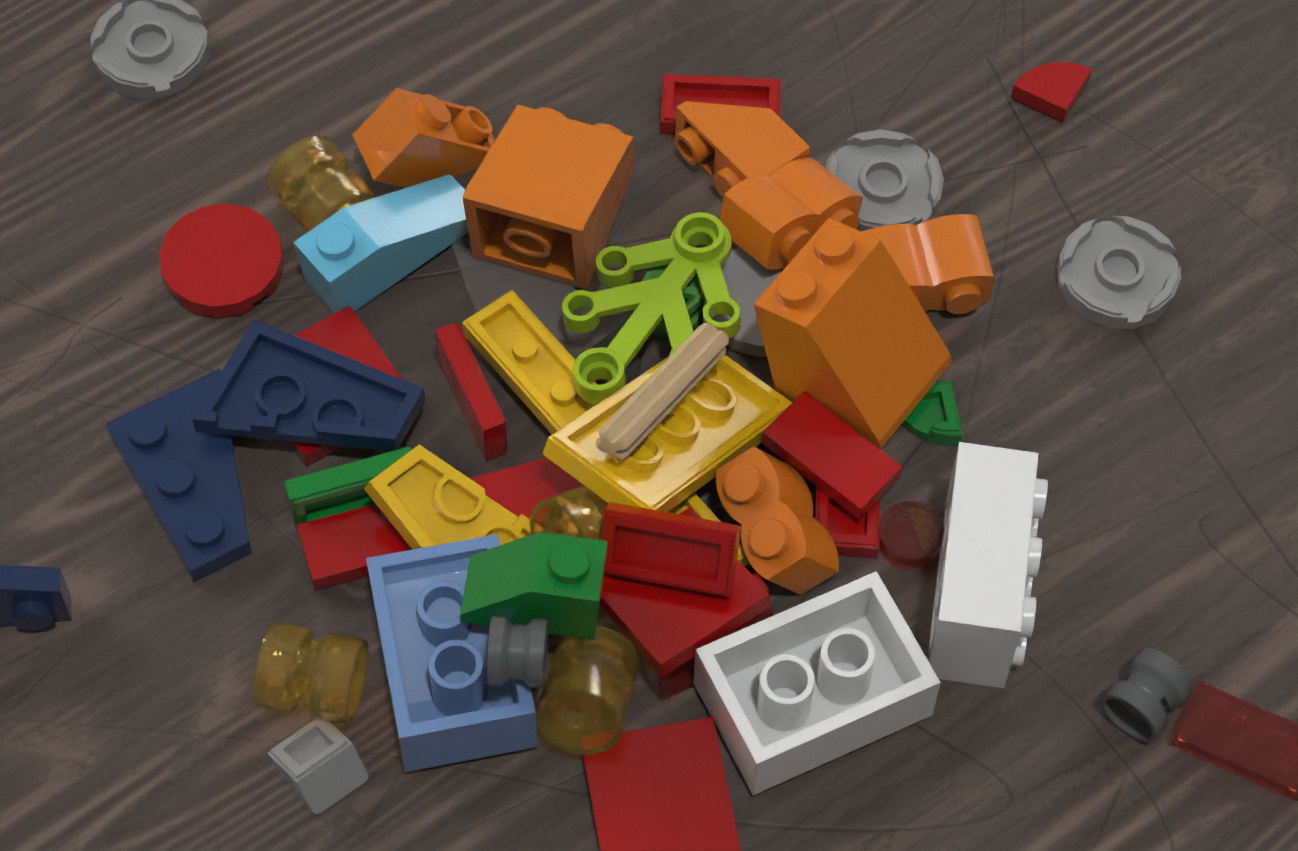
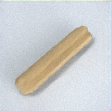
(662, 391)

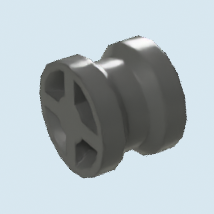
(517, 652)

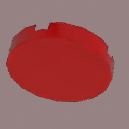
(221, 260)

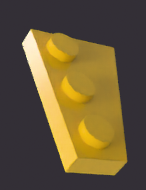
(438, 504)

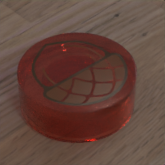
(910, 534)

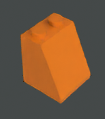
(548, 194)
(850, 332)

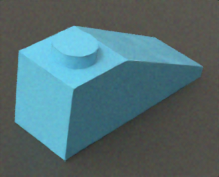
(380, 241)

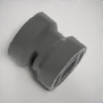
(1148, 693)

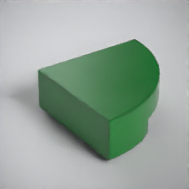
(936, 417)

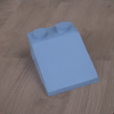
(440, 663)

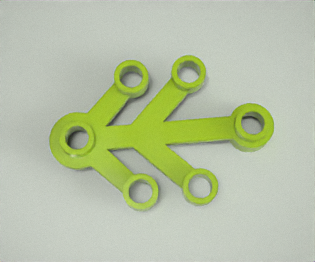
(651, 298)

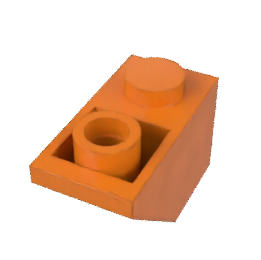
(422, 139)
(735, 141)

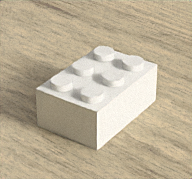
(987, 565)
(815, 682)

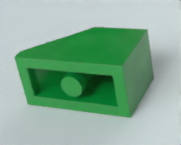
(538, 579)

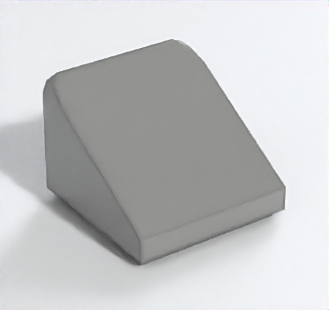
(319, 764)

